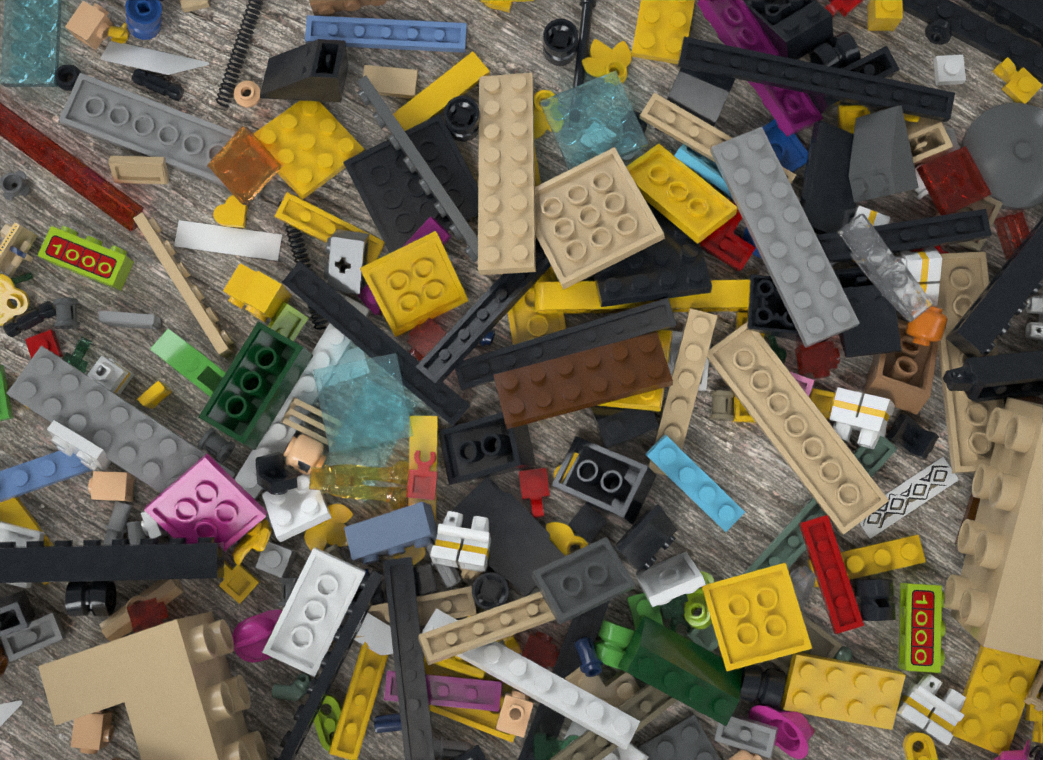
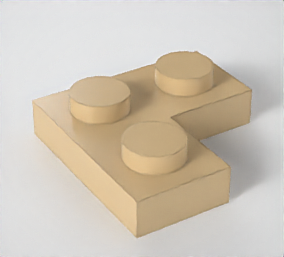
(613, 692)

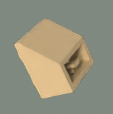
(927, 140)

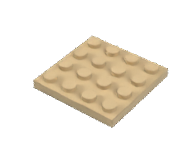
(592, 218)

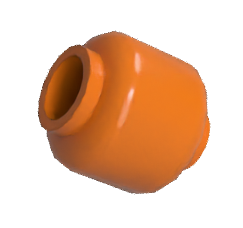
(928, 326)

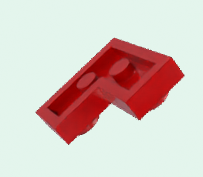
(728, 246)

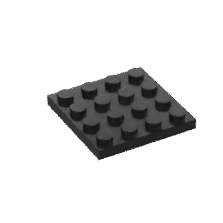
(393, 192)
(658, 272)

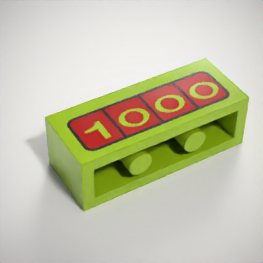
(86, 257)
(921, 627)

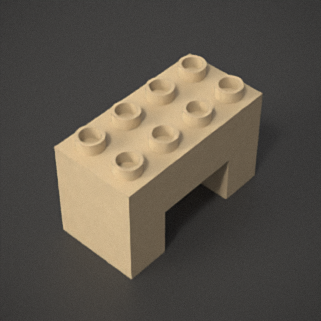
(1003, 565)
(172, 687)

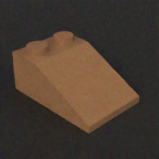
(904, 375)

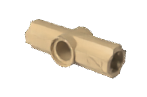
(119, 623)

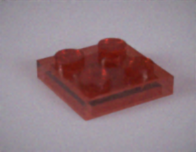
(953, 181)

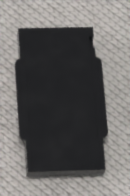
(826, 183)
(517, 538)

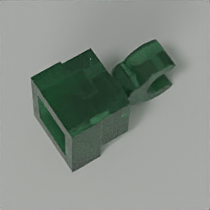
(78, 353)
(674, 610)
(546, 747)

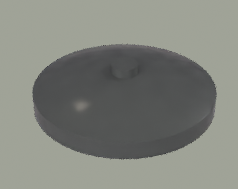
(1009, 153)

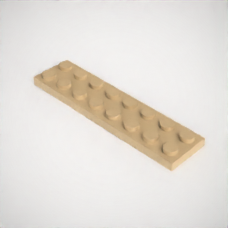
(506, 175)
(961, 283)
(796, 428)

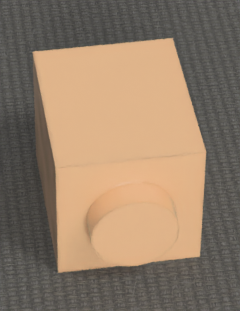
(112, 486)

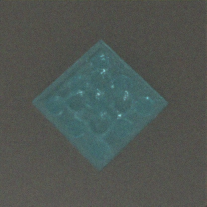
(593, 120)
(363, 402)

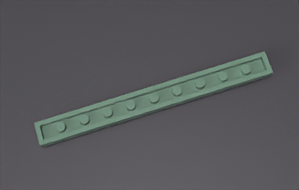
(790, 542)

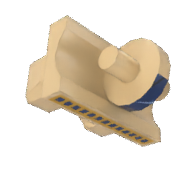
(15, 247)

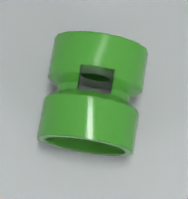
(613, 643)

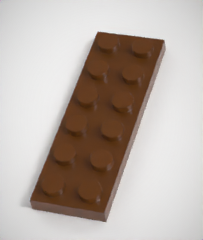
(582, 380)

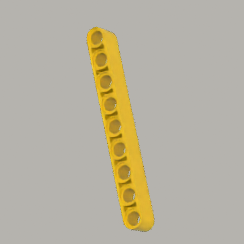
(583, 298)

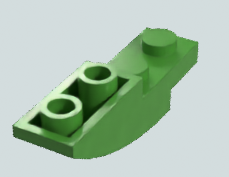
(188, 362)

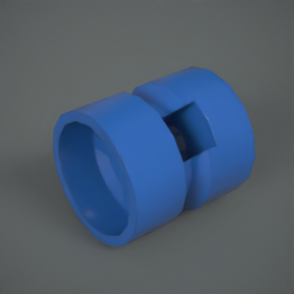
(143, 18)

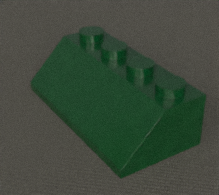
(256, 385)
(682, 670)

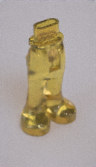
(347, 480)

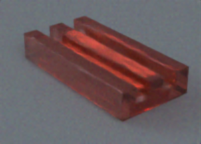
(1002, 234)

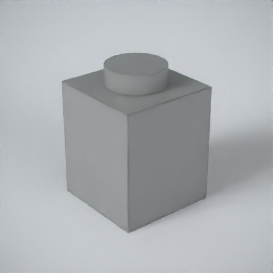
(276, 559)

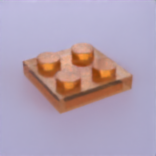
(244, 165)

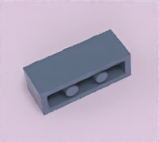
(391, 533)

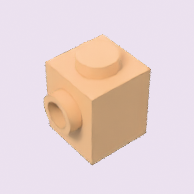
(90, 24)
(515, 713)
(92, 732)

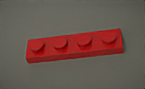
(831, 574)

